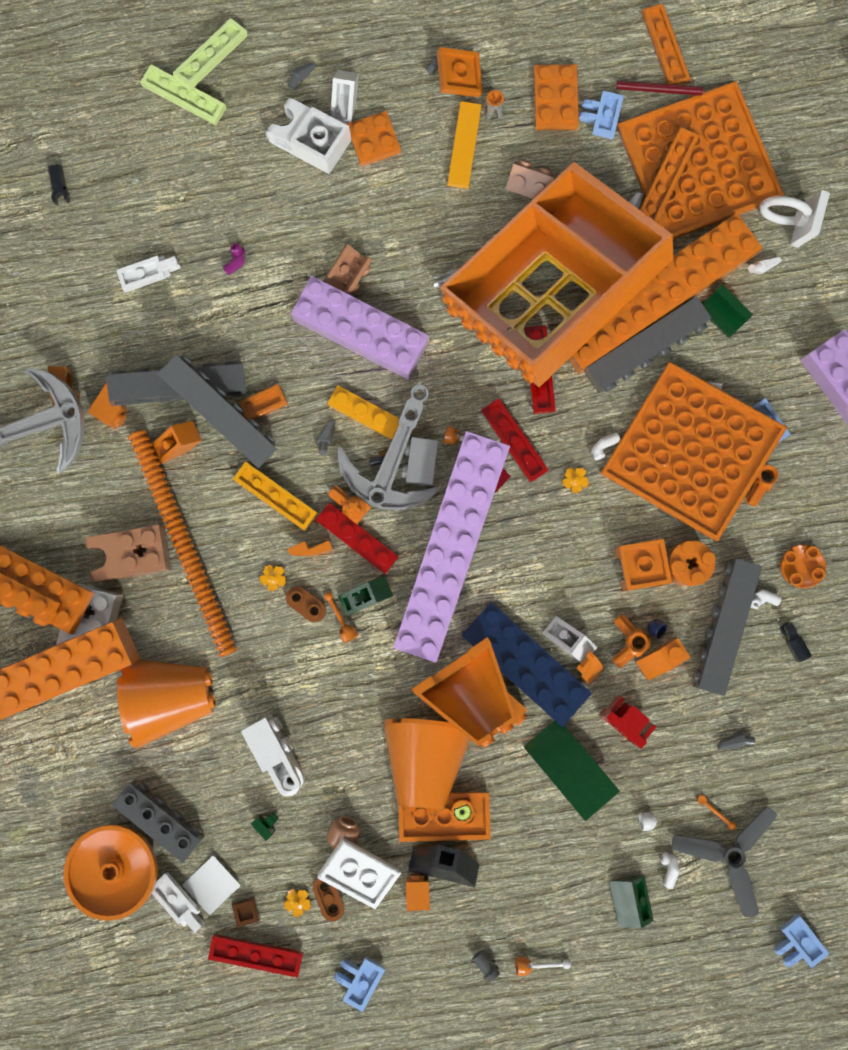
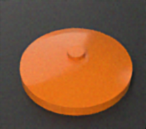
(110, 872)

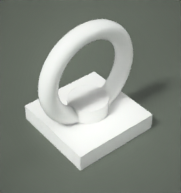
(807, 218)

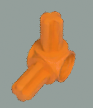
(761, 486)
(352, 506)
(630, 649)

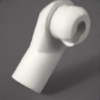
(604, 442)
(762, 596)
(672, 867)

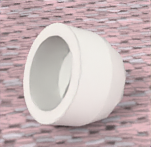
(647, 821)

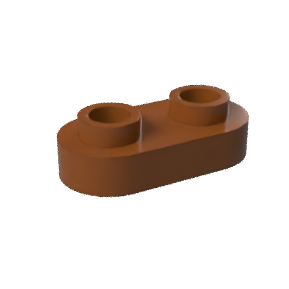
(305, 604)
(325, 898)

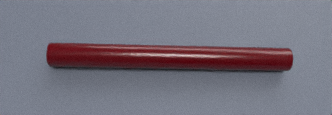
(659, 88)

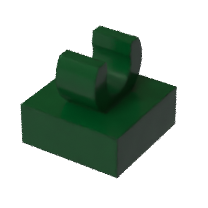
(264, 826)

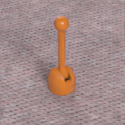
(347, 632)

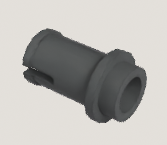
(486, 966)

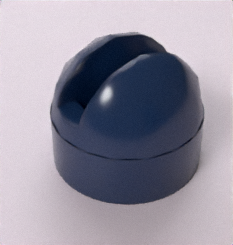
(657, 628)

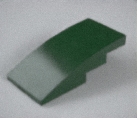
(571, 769)

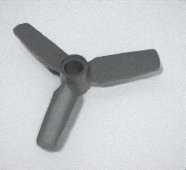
(737, 873)

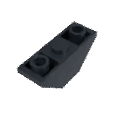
(444, 864)

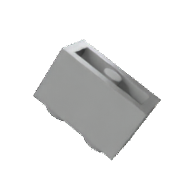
(421, 462)

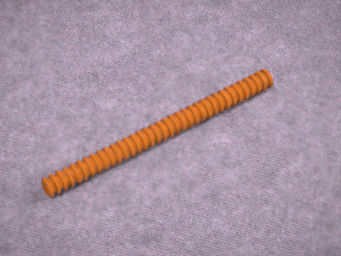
(182, 542)

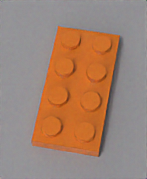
(442, 827)

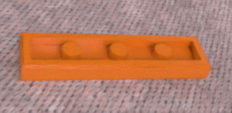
(666, 45)

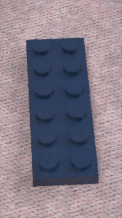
(529, 665)

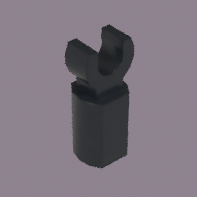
(57, 183)
(795, 643)

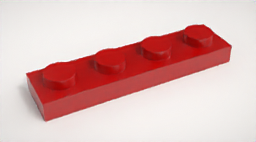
(543, 396)
(510, 434)
(357, 538)
(255, 955)

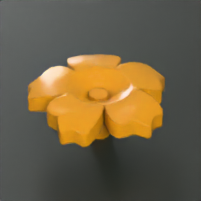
(575, 480)
(273, 577)
(297, 902)

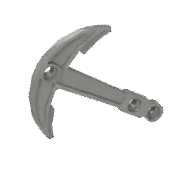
(59, 415)
(383, 481)

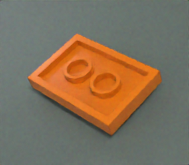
(556, 97)

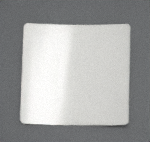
(211, 885)

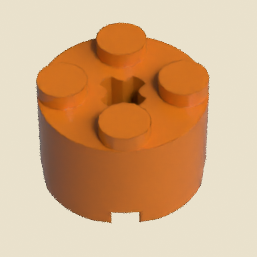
(701, 559)

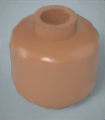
(341, 828)

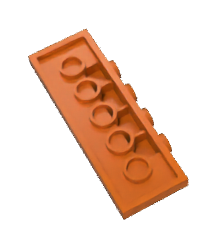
(41, 592)

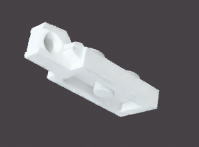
(146, 272)
(177, 902)

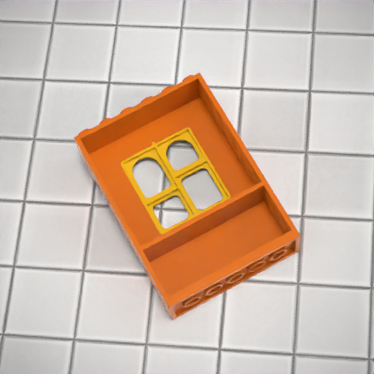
(587, 236)

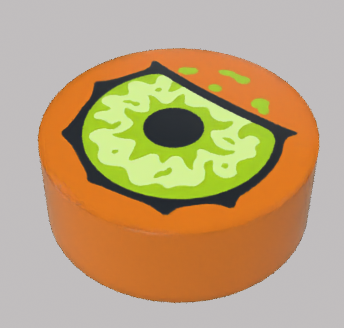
(462, 811)

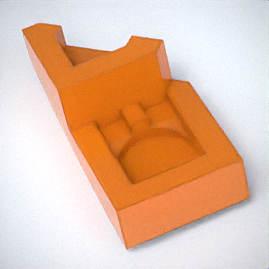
(303, 550)
(590, 668)

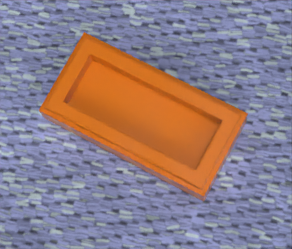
(263, 402)

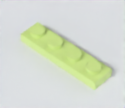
(210, 54)
(193, 101)

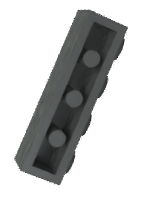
(158, 820)

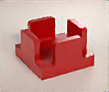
(628, 721)

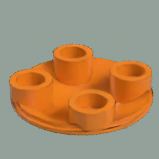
(803, 566)

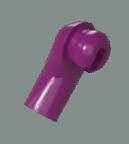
(237, 259)

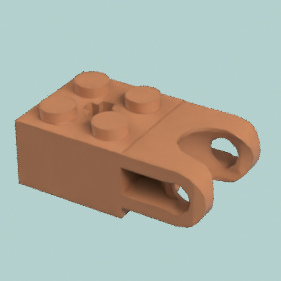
(124, 556)

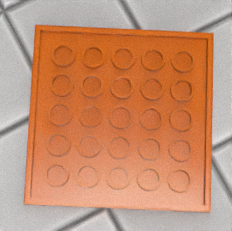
(727, 166)
(693, 451)

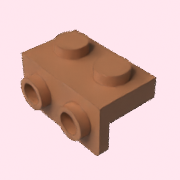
(528, 180)
(348, 270)

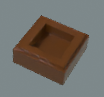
(245, 911)

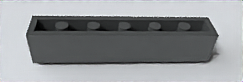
(647, 345)
(148, 387)
(216, 410)
(727, 626)

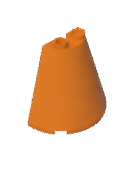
(471, 695)
(161, 698)
(424, 761)

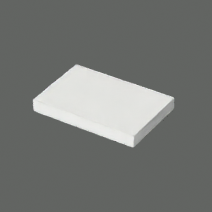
(359, 873)

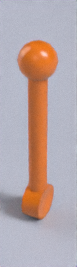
(703, 800)

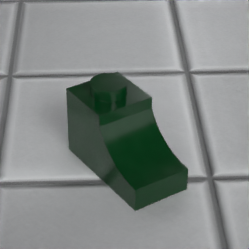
(365, 595)

